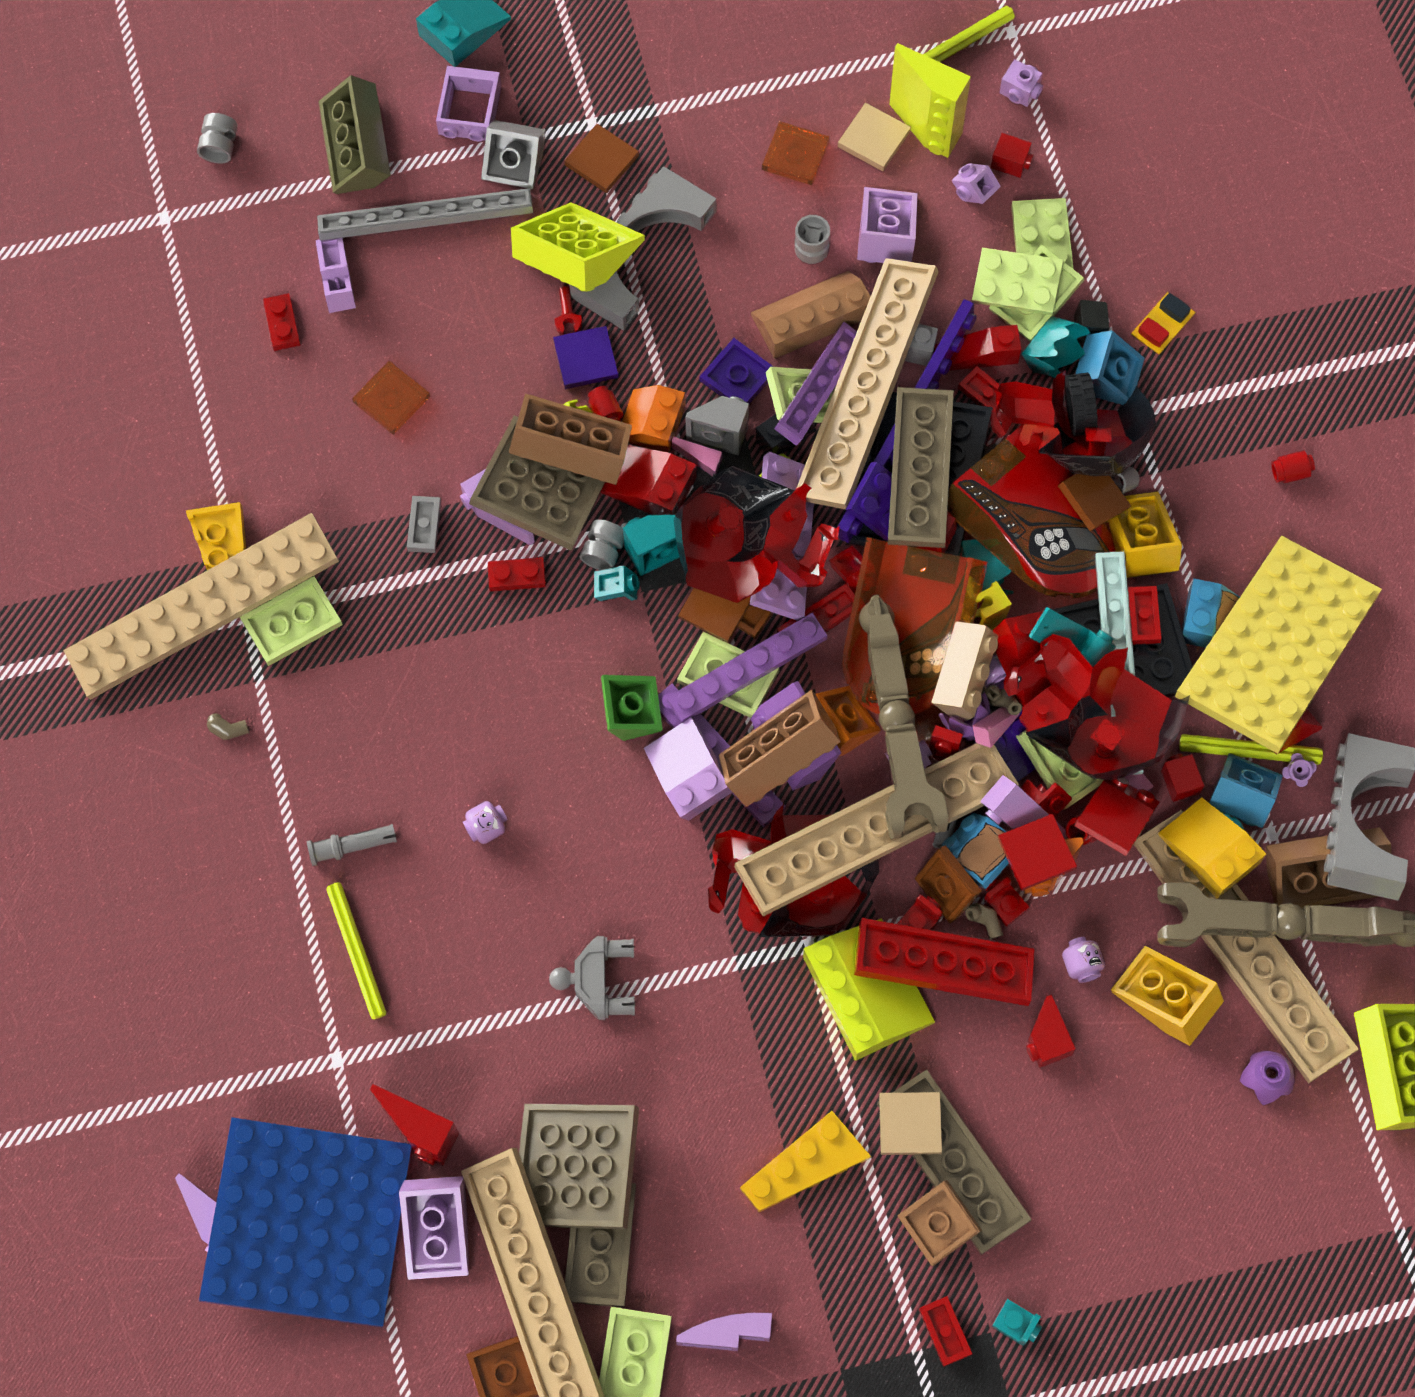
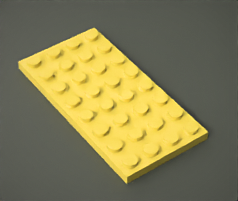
(1278, 644)

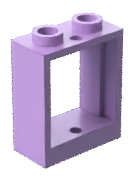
(471, 81)

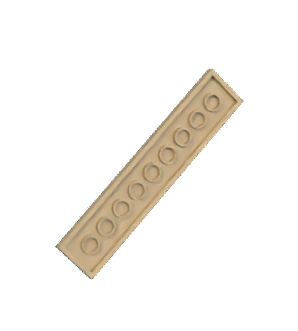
(867, 382)
(200, 606)
(861, 832)
(1263, 975)
(530, 1278)

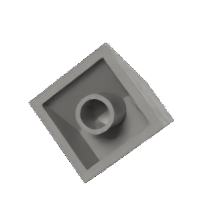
(512, 154)
(719, 424)

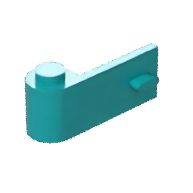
(1090, 644)

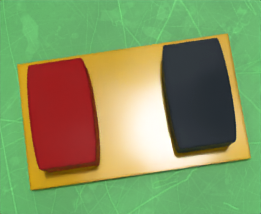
(1163, 323)

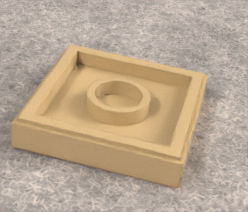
(874, 137)
(910, 1123)

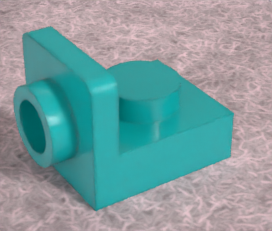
(615, 583)
(1017, 1323)

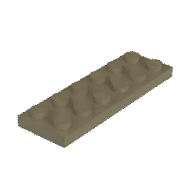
(920, 467)
(969, 1173)

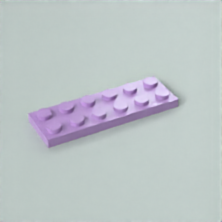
(782, 594)

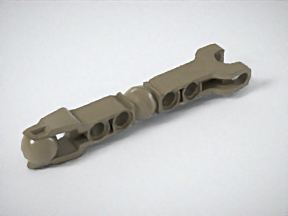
(897, 719)
(1287, 921)

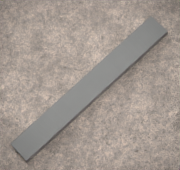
(424, 214)

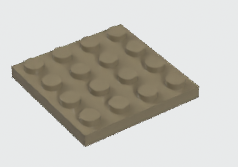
(536, 495)
(580, 1162)

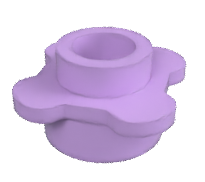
(1301, 778)

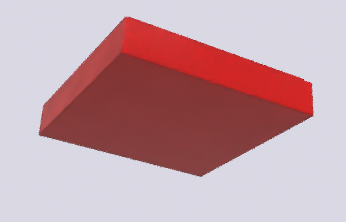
(1037, 852)

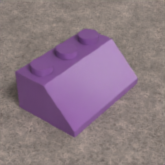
(775, 705)

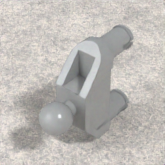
(590, 977)

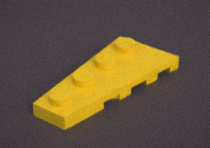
(218, 532)
(812, 1158)

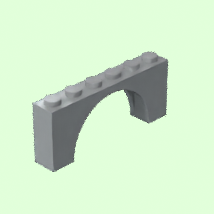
(664, 200)
(1353, 858)

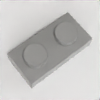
(423, 524)

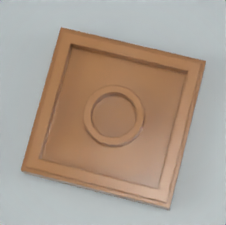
(939, 1223)

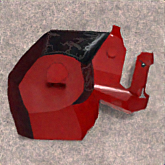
(1101, 452)
(754, 535)
(1076, 717)
(814, 914)

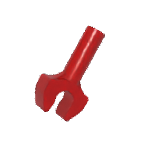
(567, 313)

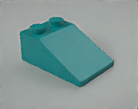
(460, 26)
(650, 542)

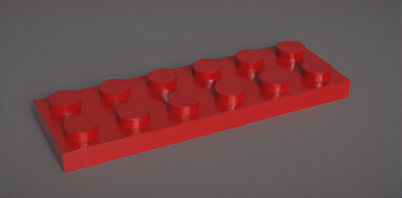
(944, 962)

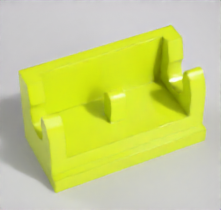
(994, 607)

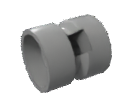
(217, 138)
(812, 239)
(604, 541)

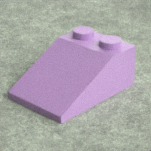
(887, 225)
(687, 769)
(435, 1227)

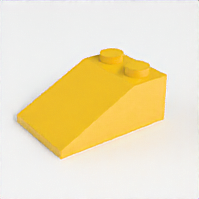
(1146, 536)
(1212, 847)
(1169, 994)

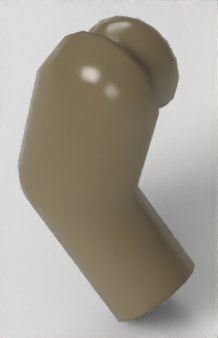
(999, 698)
(224, 729)
(987, 917)

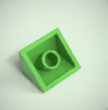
(631, 705)

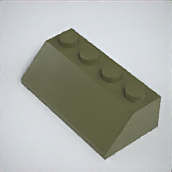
(354, 136)

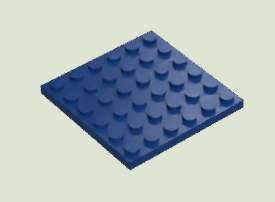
(305, 1223)

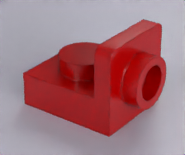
(847, 566)
(1050, 800)
(1005, 901)
(923, 914)

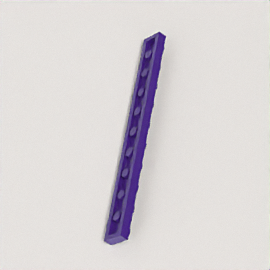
(938, 365)

